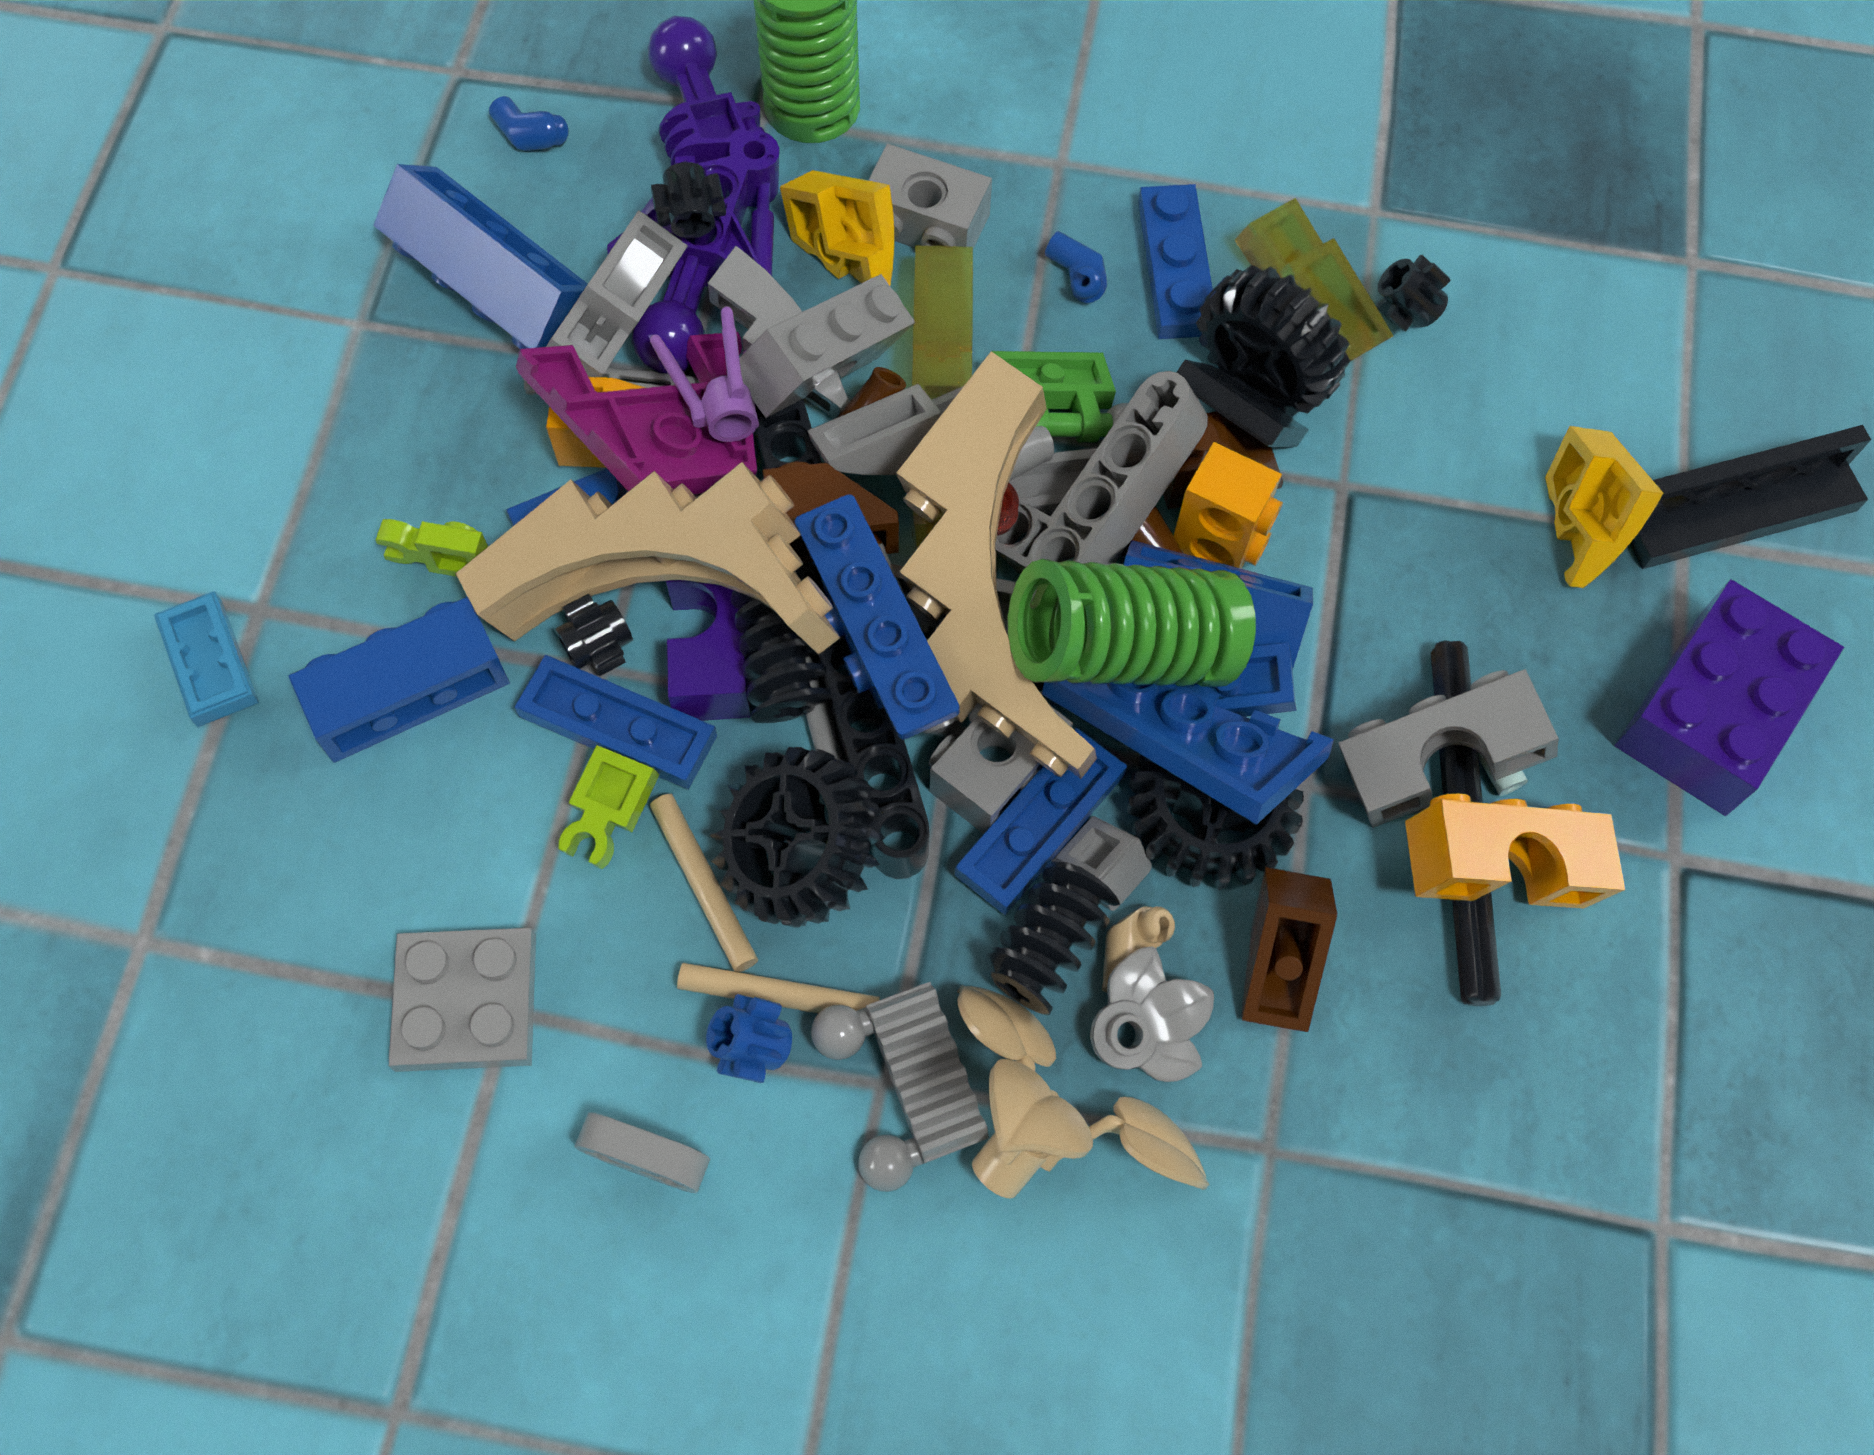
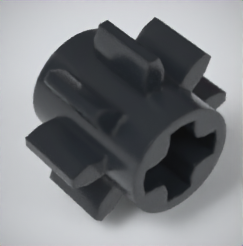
(688, 200)
(1413, 293)
(594, 634)

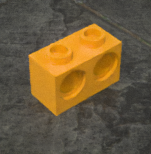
(1228, 509)

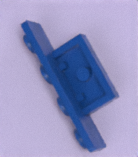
(875, 619)

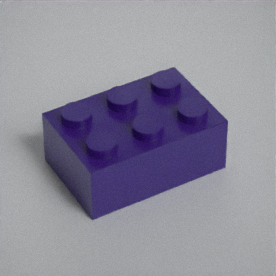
(1729, 698)

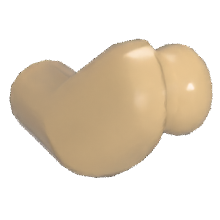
(1137, 930)

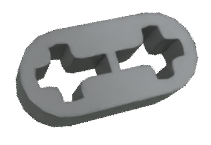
(642, 1152)

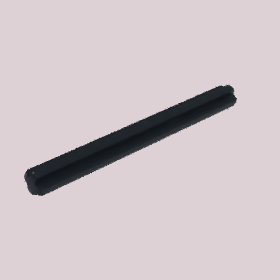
(1461, 775)

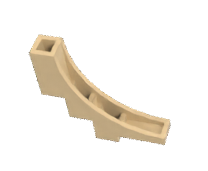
(962, 478)
(653, 533)

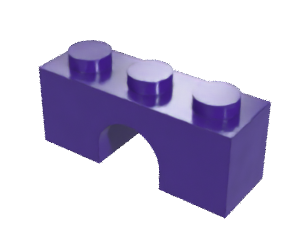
(707, 668)

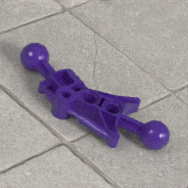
(724, 141)

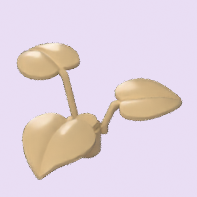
(1037, 1125)

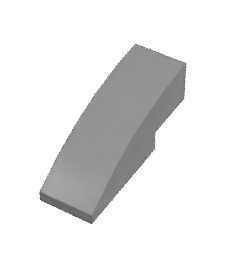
(619, 293)
(760, 304)
(880, 434)

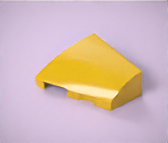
(842, 223)
(1597, 499)

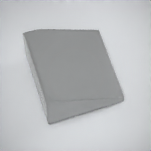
(1109, 855)

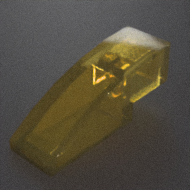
(1293, 247)
(942, 318)

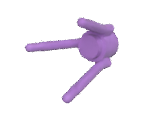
(727, 401)

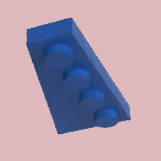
(1219, 752)

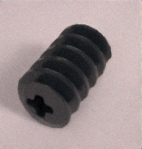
(776, 664)
(1047, 932)

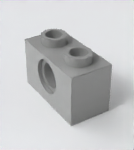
(933, 199)
(974, 785)

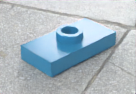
(206, 659)

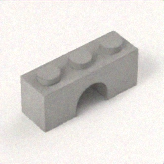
(821, 340)
(1496, 718)

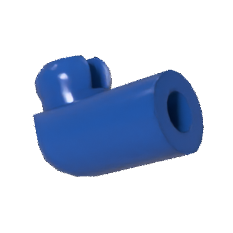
(528, 130)
(1085, 266)

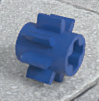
(749, 1038)

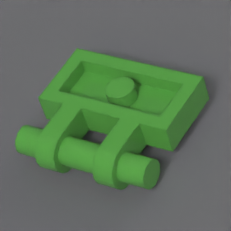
(1070, 382)

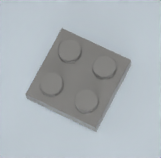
(463, 1000)

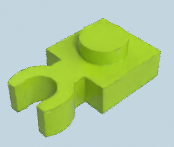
(439, 546)
(610, 795)

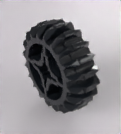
(1274, 338)
(1200, 853)
(816, 866)

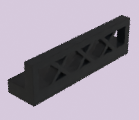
(1753, 497)

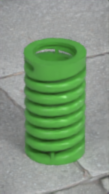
(809, 66)
(1130, 624)

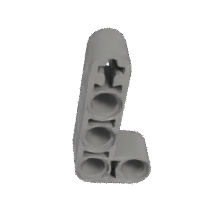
(1158, 423)

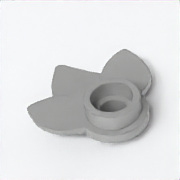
(1161, 1013)

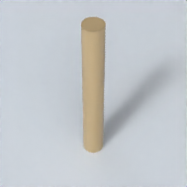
(703, 883)
(787, 993)

